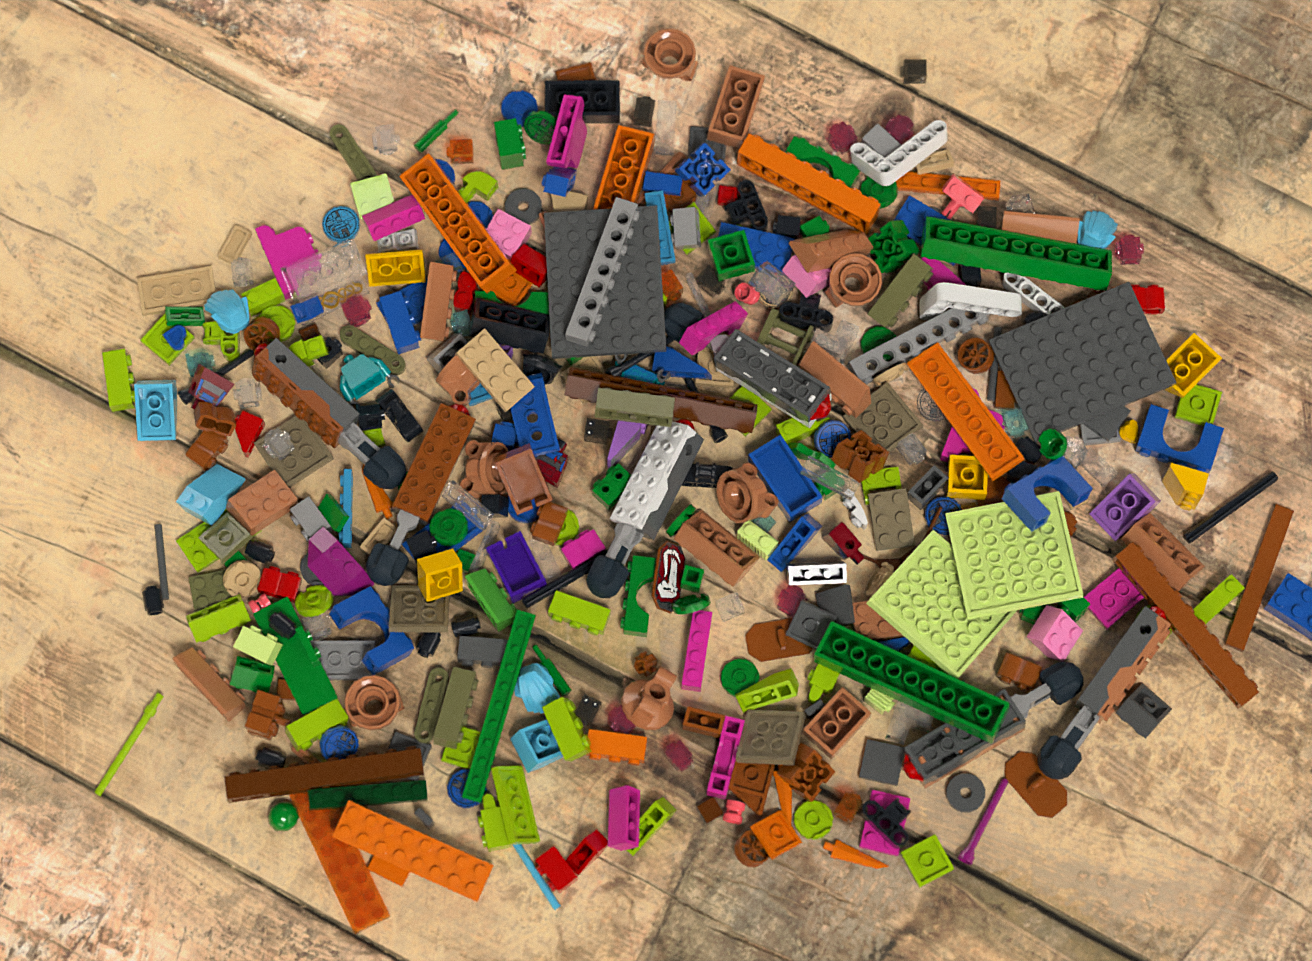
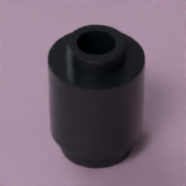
(1029, 449)
(260, 551)
(153, 600)
(282, 625)
(466, 626)
(428, 644)
(269, 757)

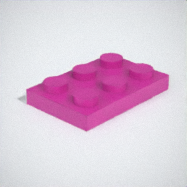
(1113, 598)
(871, 838)

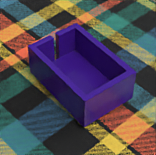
(516, 567)

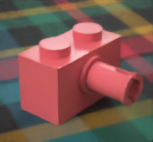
(961, 195)

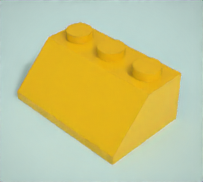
(396, 268)
(1191, 364)
(1185, 485)

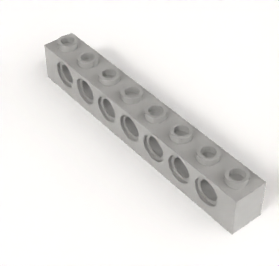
(621, 210)
(908, 339)

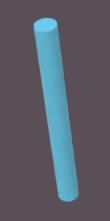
(537, 877)

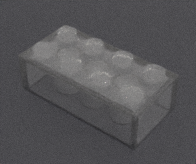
(323, 271)

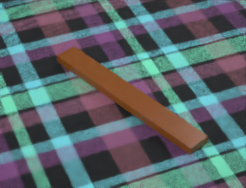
(1259, 577)

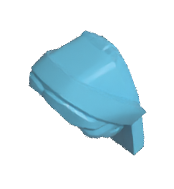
(1096, 230)
(228, 310)
(535, 687)

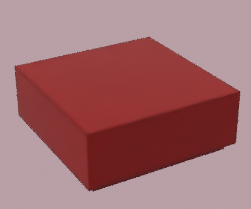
(726, 195)

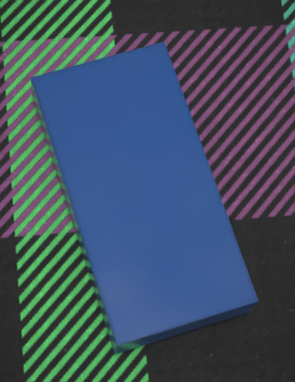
(657, 182)

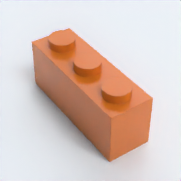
(617, 747)

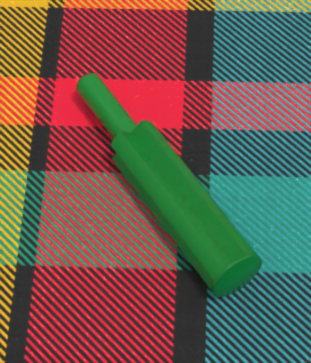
(434, 132)
(558, 680)

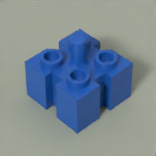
(702, 170)

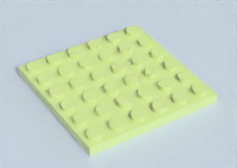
(1009, 566)
(929, 609)

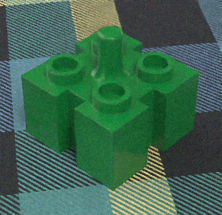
(892, 246)

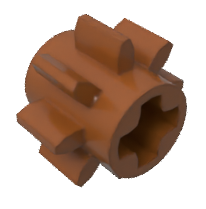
(645, 663)

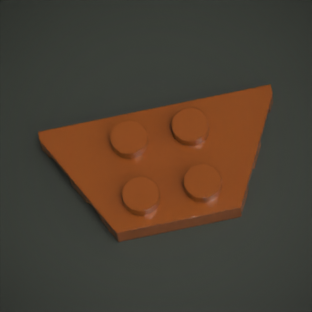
(751, 784)

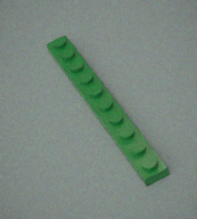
(499, 706)

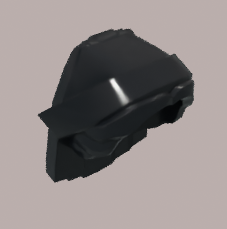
(539, 363)

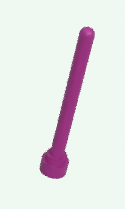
(968, 853)

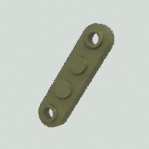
(351, 153)
(371, 348)
(431, 705)

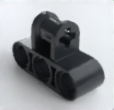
(739, 211)
(806, 307)
(399, 415)
(704, 475)
(894, 814)

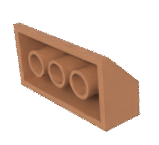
(1040, 225)
(826, 249)
(437, 302)
(845, 387)
(716, 547)
(1165, 551)
(209, 683)

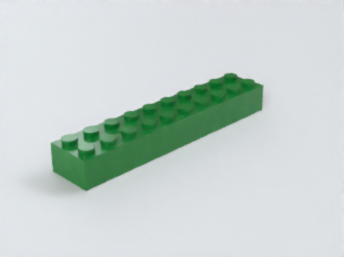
(1016, 253)
(911, 682)

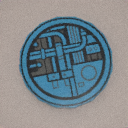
(341, 224)

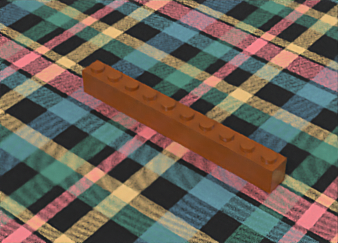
(1186, 626)

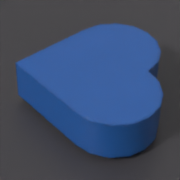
(175, 337)

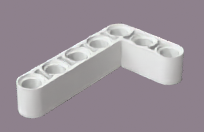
(889, 169)
(1035, 295)
(969, 298)

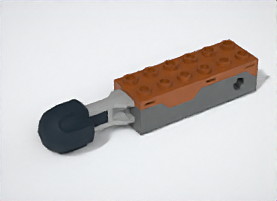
(324, 411)
(422, 488)

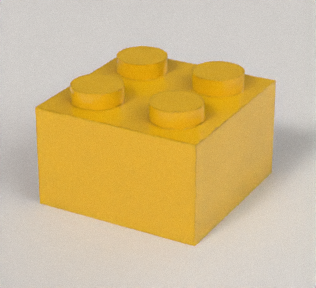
(966, 478)
(440, 575)

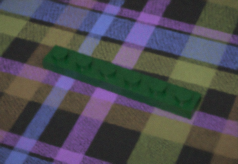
(368, 795)

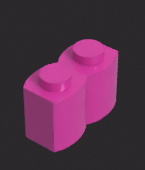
(582, 549)

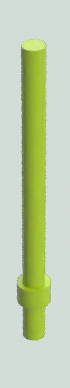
(149, 711)

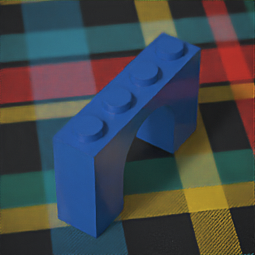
(1153, 444)
(1056, 474)
(369, 606)

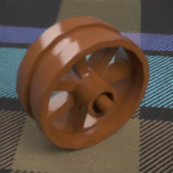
(262, 335)
(975, 355)
(751, 849)

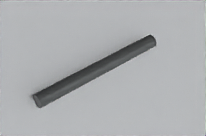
(993, 371)
(161, 561)

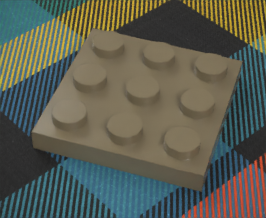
(885, 419)
(306, 458)
(414, 614)
(770, 737)

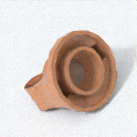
(673, 44)
(858, 267)
(456, 379)
(481, 469)
(744, 495)
(369, 689)
(649, 701)

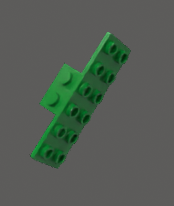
(298, 660)

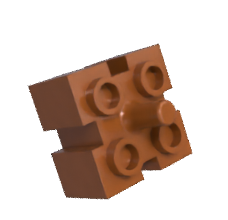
(860, 456)
(265, 715)
(806, 773)

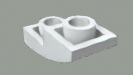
(398, 241)
(858, 515)

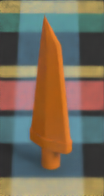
(379, 497)
(785, 795)
(847, 853)

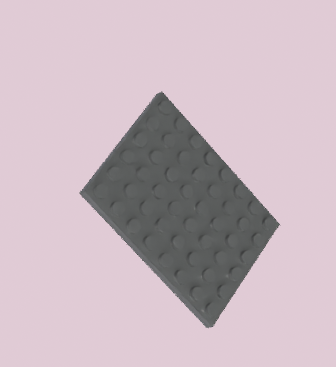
(635, 306)
(1082, 361)

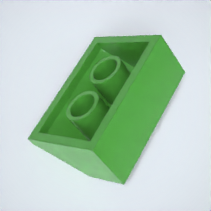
(491, 598)

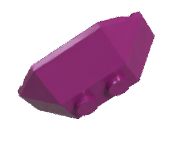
(335, 565)

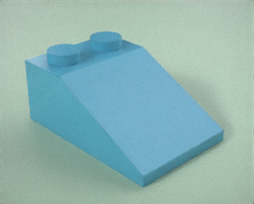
(156, 409)
(209, 493)
(536, 746)

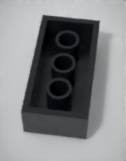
(599, 97)
(511, 325)

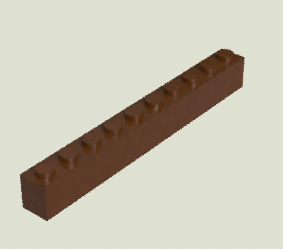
(687, 405)
(322, 775)

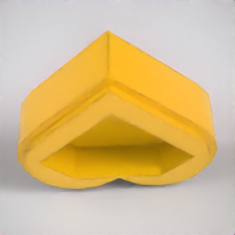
(1129, 431)

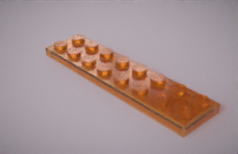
(342, 866)

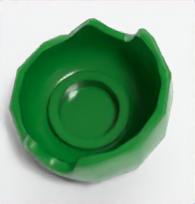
(1052, 444)
(282, 816)

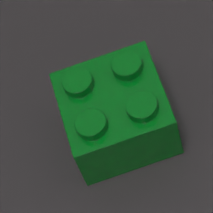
(510, 143)
(731, 255)

